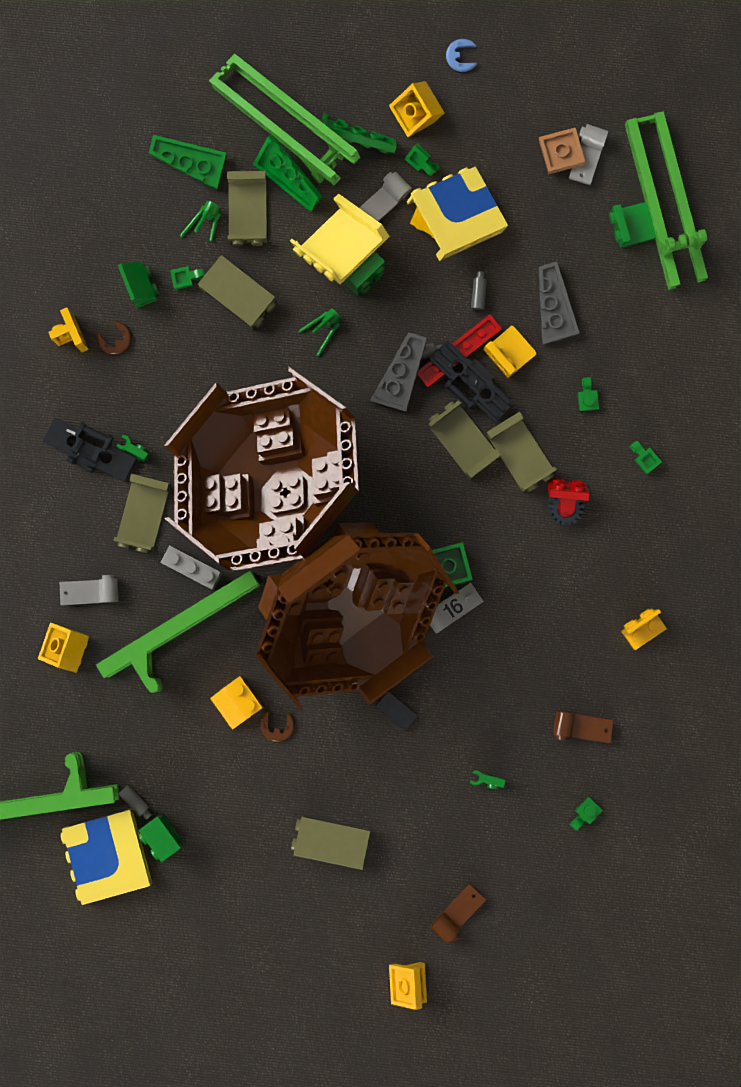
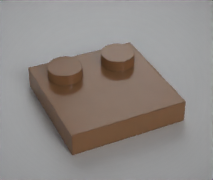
(562, 150)

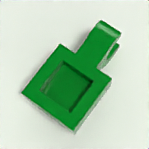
(420, 160)
(183, 277)
(587, 399)
(136, 451)
(646, 459)
(492, 781)
(586, 811)

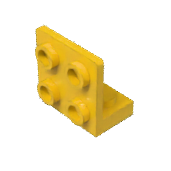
(510, 351)
(644, 629)

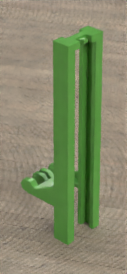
(337, 146)
(665, 245)
(140, 651)
(74, 795)

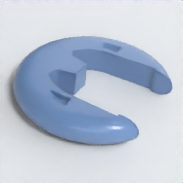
(452, 55)

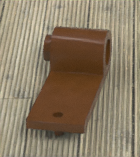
(582, 727)
(457, 913)

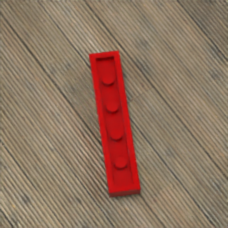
(466, 345)

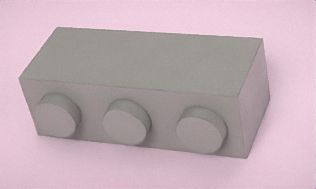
(191, 567)

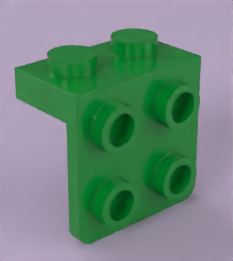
(632, 224)

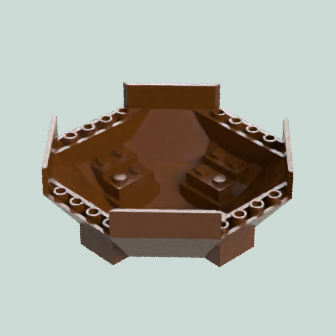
(250, 452)
(351, 614)

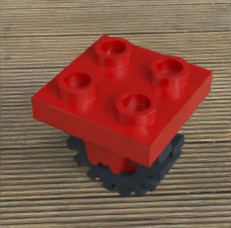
(566, 500)

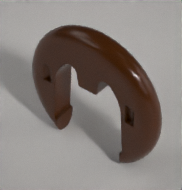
(121, 346)
(276, 736)

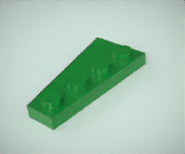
(360, 135)
(196, 161)
(286, 173)

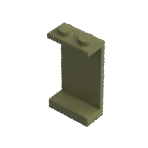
(247, 207)
(237, 292)
(463, 439)
(520, 453)
(142, 513)
(330, 842)

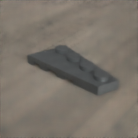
(555, 308)
(399, 380)

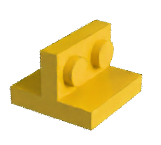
(65, 333)
(408, 985)

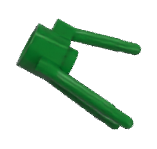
(209, 212)
(328, 319)

